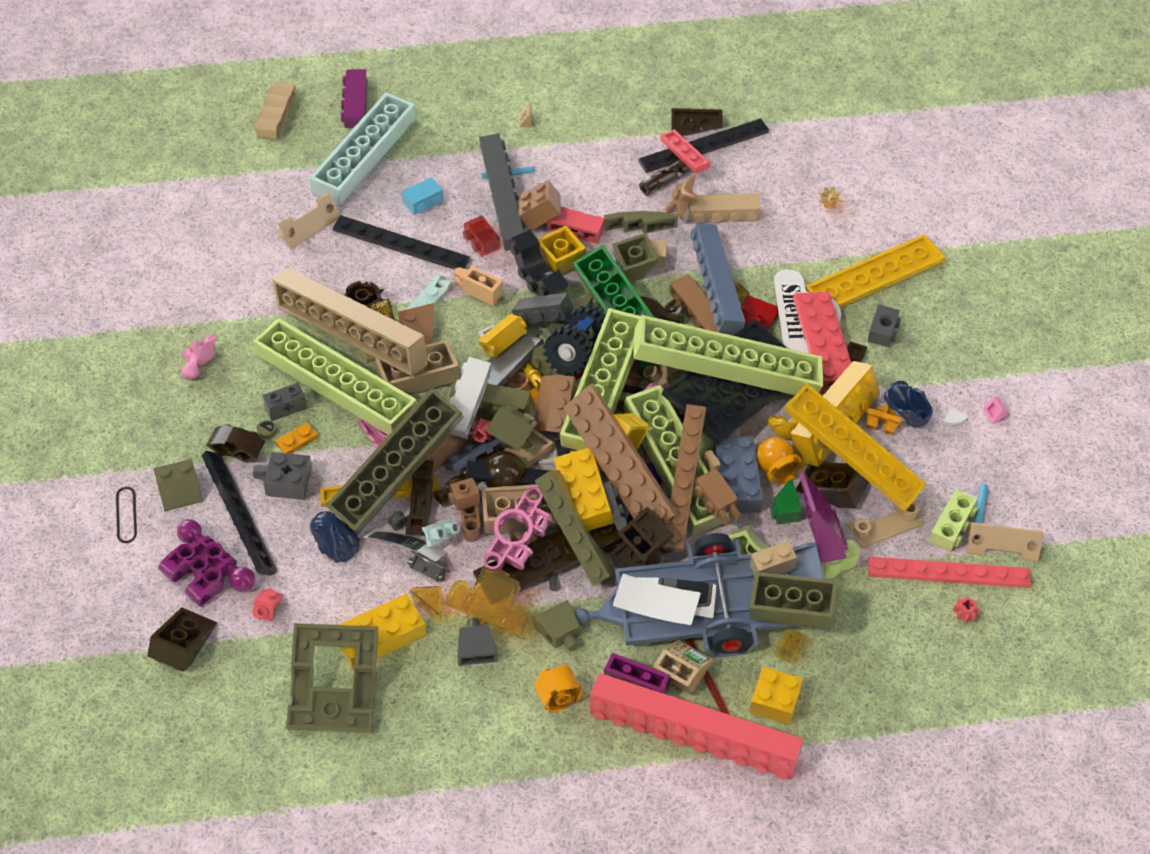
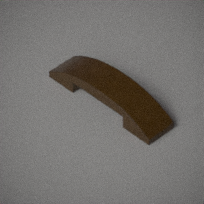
(420, 499)

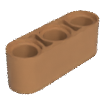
(471, 523)

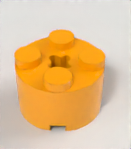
(557, 688)

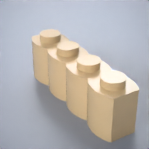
(275, 110)

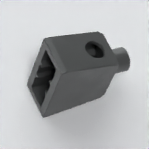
(476, 644)

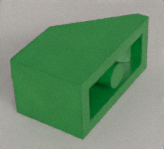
(786, 505)

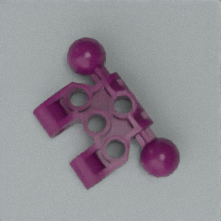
(201, 554)

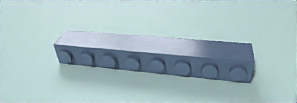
(717, 278)

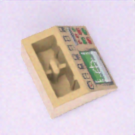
(683, 665)

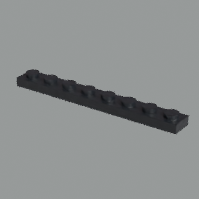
(707, 144)
(400, 243)
(239, 513)

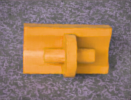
(883, 415)

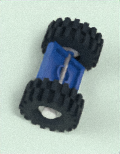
(571, 346)

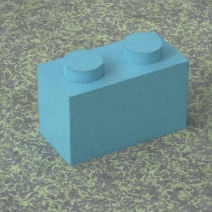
(422, 196)

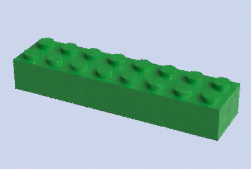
(610, 286)

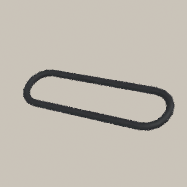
(134, 514)

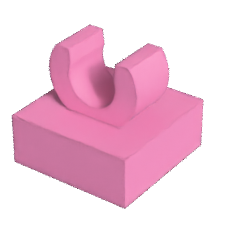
(995, 410)

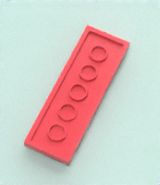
(823, 333)

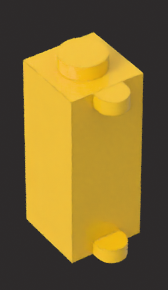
(502, 335)

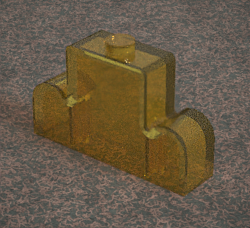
(490, 601)

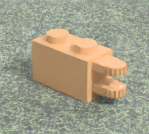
(479, 284)

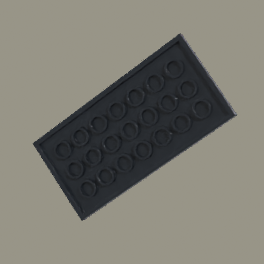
(726, 401)

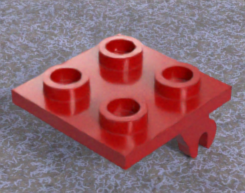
(759, 310)

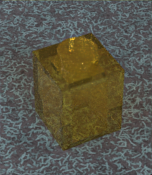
(790, 646)

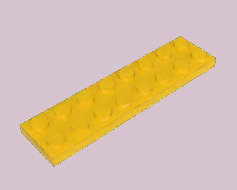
(879, 271)
(855, 446)

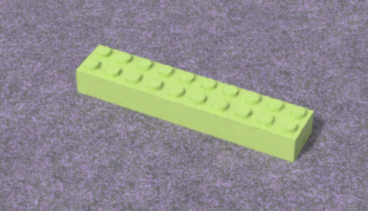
(726, 356)
(334, 376)

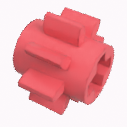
(478, 431)
(966, 609)

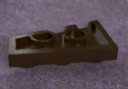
(695, 121)

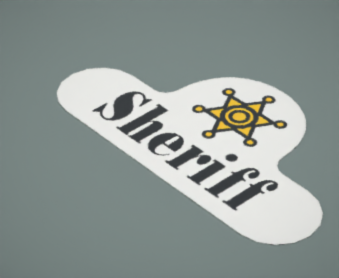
(786, 284)

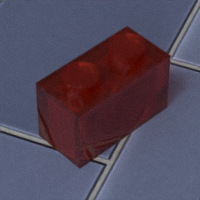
(481, 235)

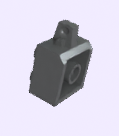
(285, 475)

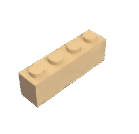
(725, 208)

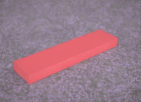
(685, 151)

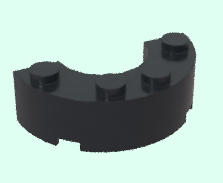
(533, 267)

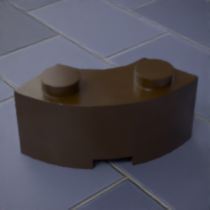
(236, 442)

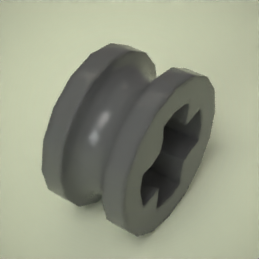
(397, 520)

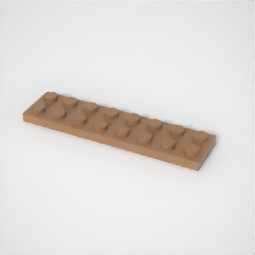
(617, 455)

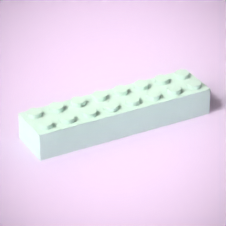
(363, 148)

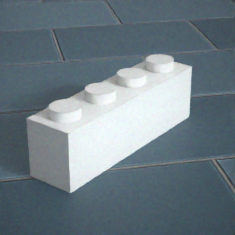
(470, 393)

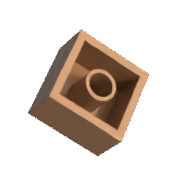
(539, 205)

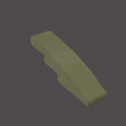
(646, 220)

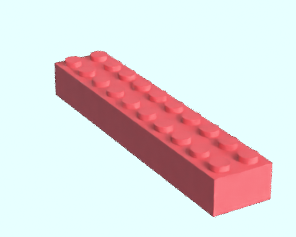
(695, 726)

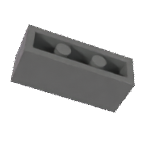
(544, 308)

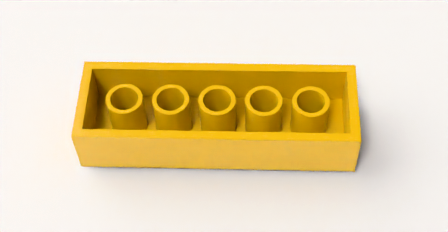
(852, 396)

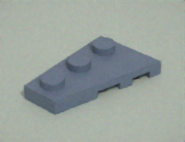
(470, 452)

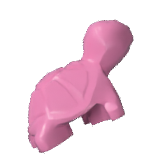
(198, 355)

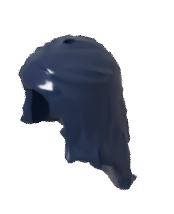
(909, 403)
(336, 543)

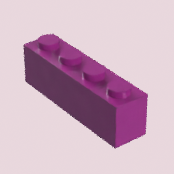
(354, 97)

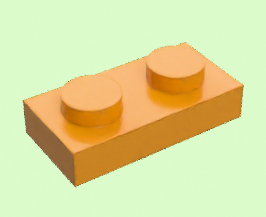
(296, 438)

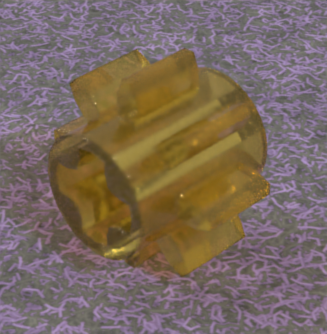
(833, 200)

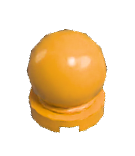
(778, 460)

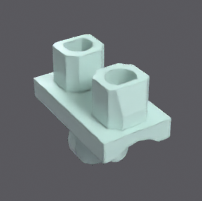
(441, 531)

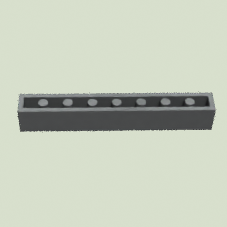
(501, 187)

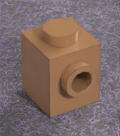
(464, 494)

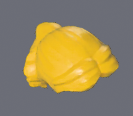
(782, 426)

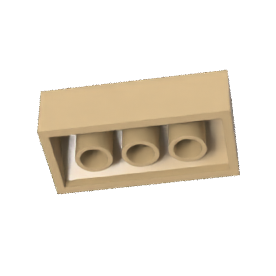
(499, 499)

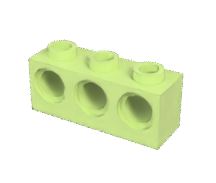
(958, 509)

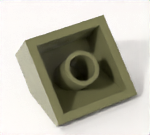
(635, 256)
(511, 426)
(178, 485)

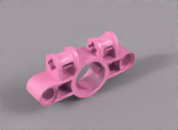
(517, 552)

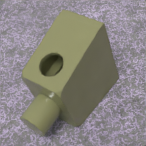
(559, 626)

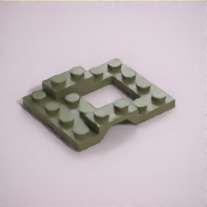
(333, 708)

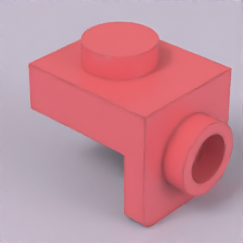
(266, 603)

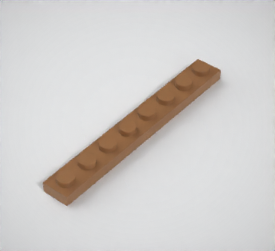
(685, 475)

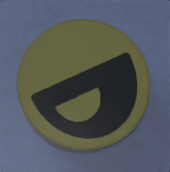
(266, 429)

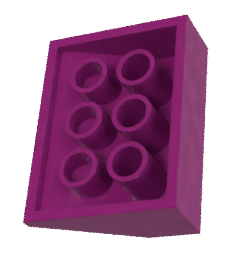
(823, 523)

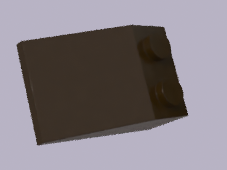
(837, 482)
(180, 639)

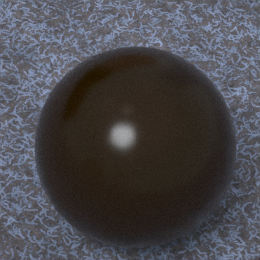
(505, 469)

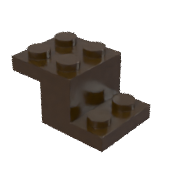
(642, 541)

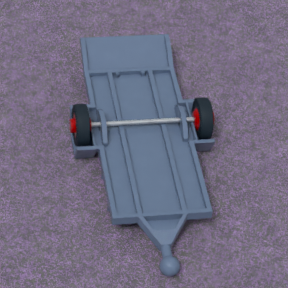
(716, 563)

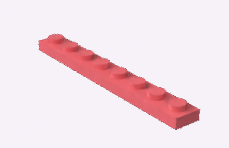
(949, 572)

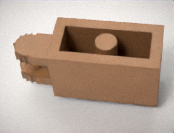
(717, 496)

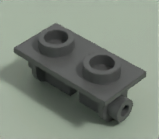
(435, 569)

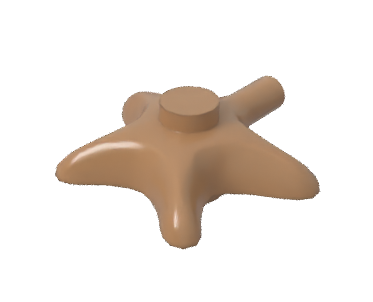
(682, 197)

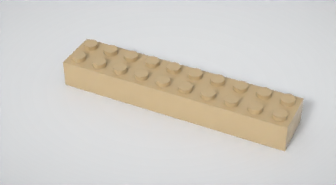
(350, 321)

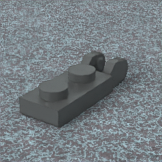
(616, 510)

